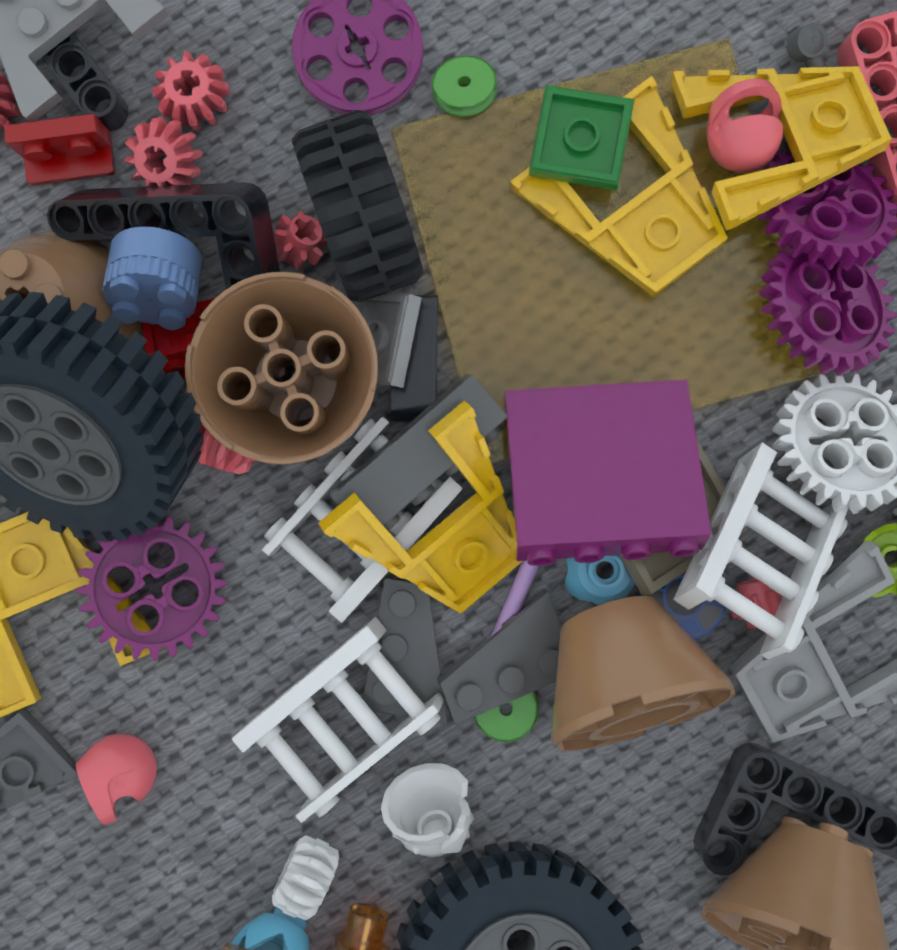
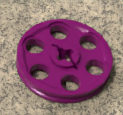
(350, 68)

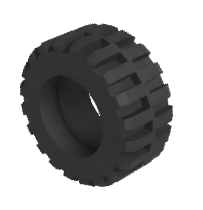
(358, 205)

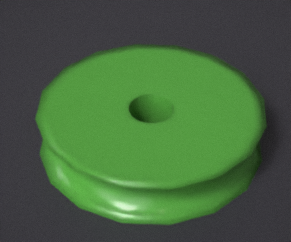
(467, 100)
(511, 725)

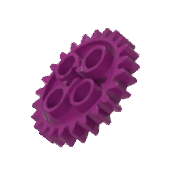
(837, 220)
(827, 314)
(174, 621)

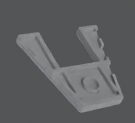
(803, 686)

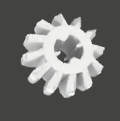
(305, 877)

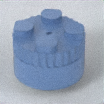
(152, 277)

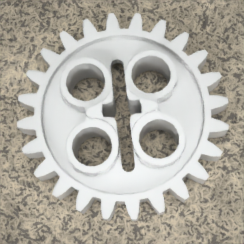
(840, 407)

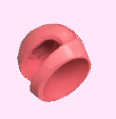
(749, 141)
(115, 769)

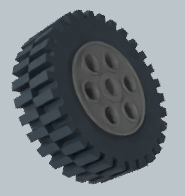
(89, 421)
(515, 891)

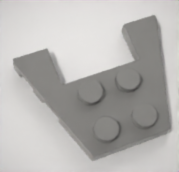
(37, 26)

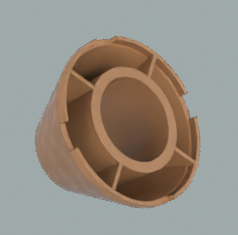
(628, 672)

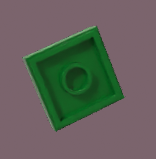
(581, 137)

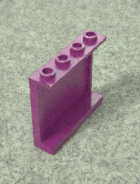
(605, 472)

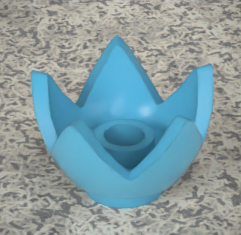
(587, 586)
(274, 932)

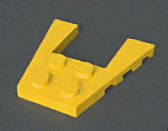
(824, 118)
(657, 231)
(465, 550)
(34, 569)

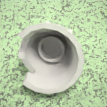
(428, 809)

